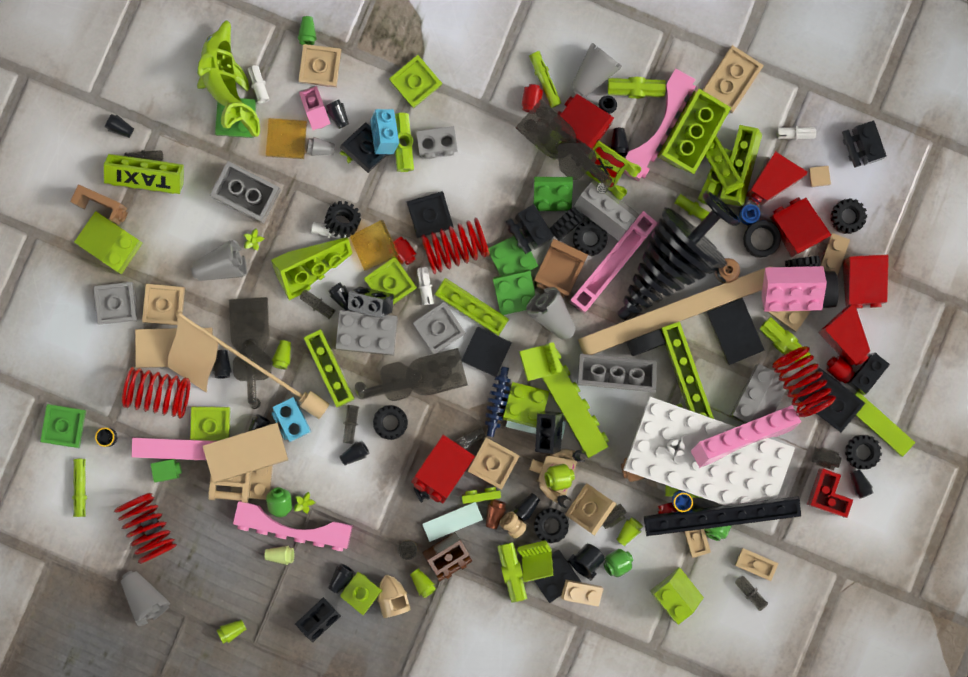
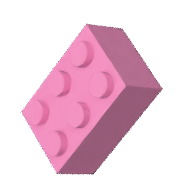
(793, 288)

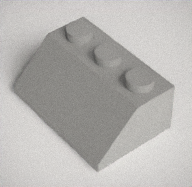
(606, 210)
(759, 395)

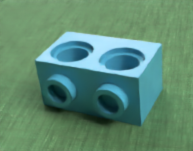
(384, 131)
(295, 418)

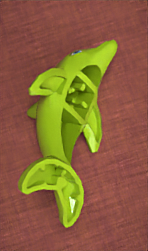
(219, 75)

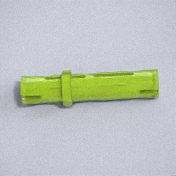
(541, 71)
(79, 494)

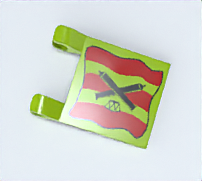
(614, 166)

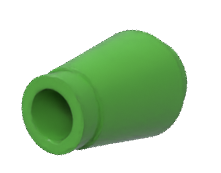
(307, 31)

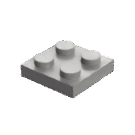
(115, 303)
(439, 328)

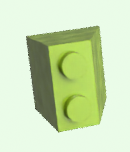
(677, 596)

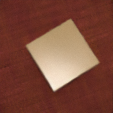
(819, 176)

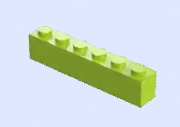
(685, 370)
(576, 411)

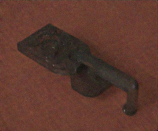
(546, 129)
(247, 324)
(438, 373)

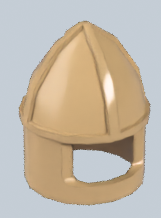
(392, 598)

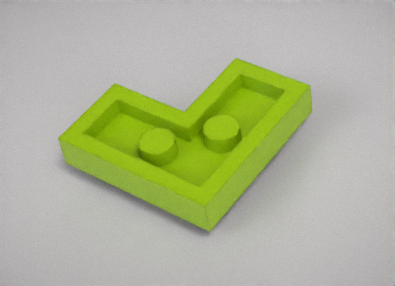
(489, 494)

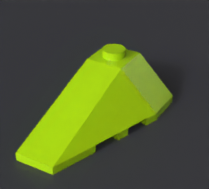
(304, 266)

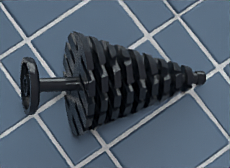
(677, 256)

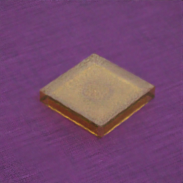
(286, 138)
(373, 245)

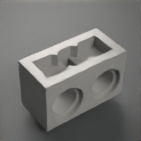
(436, 137)

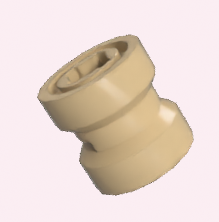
(512, 524)

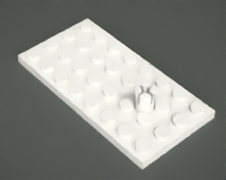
(664, 455)

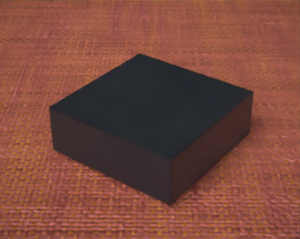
(150, 522)

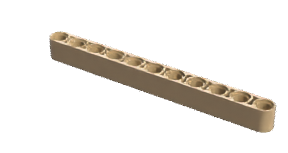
(672, 313)

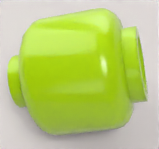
(559, 477)

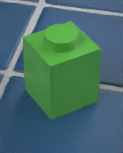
(166, 470)

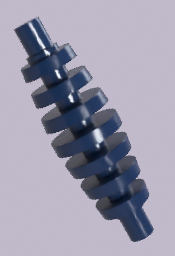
(497, 402)

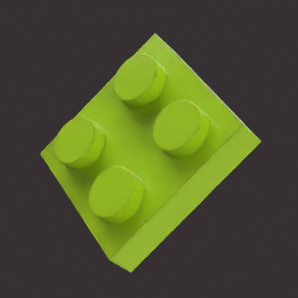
(415, 81)
(391, 279)
(524, 404)
(210, 423)

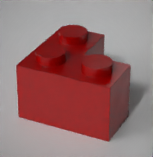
(824, 495)

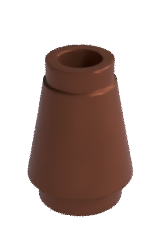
(494, 513)

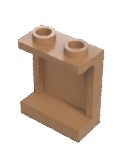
(83, 195)
(560, 268)

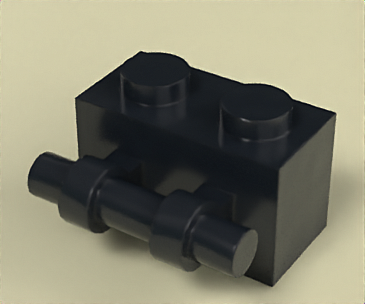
(868, 144)
(534, 228)

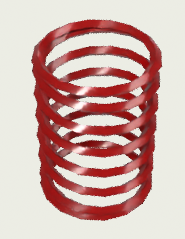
(465, 243)
(813, 399)
(177, 403)
(168, 543)

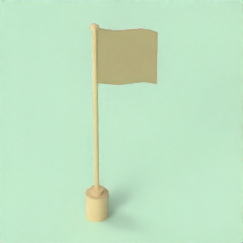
(196, 352)

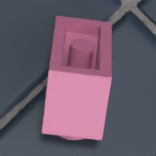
(314, 108)

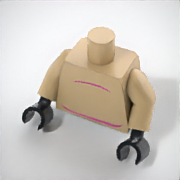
(565, 456)

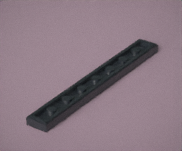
(722, 516)

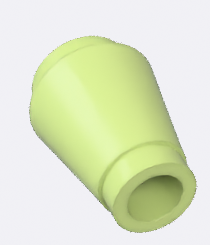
(280, 555)

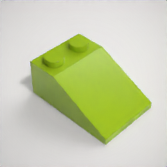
(108, 242)

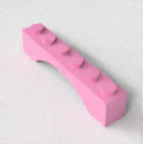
(676, 90)
(613, 262)
(727, 442)
(253, 516)

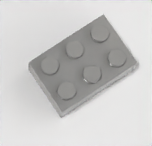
(245, 192)
(366, 333)

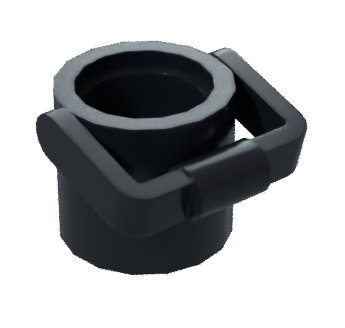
(587, 561)

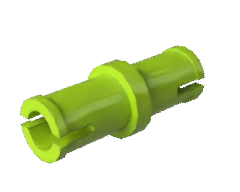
(691, 207)

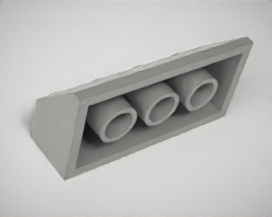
(617, 373)

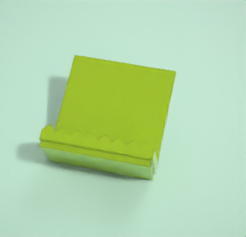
(540, 361)
(536, 560)
(360, 593)

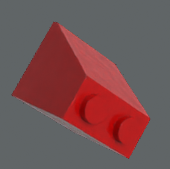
(586, 119)
(774, 178)
(799, 226)
(866, 280)
(847, 336)
(442, 469)

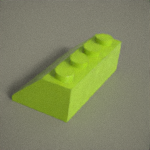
(694, 131)

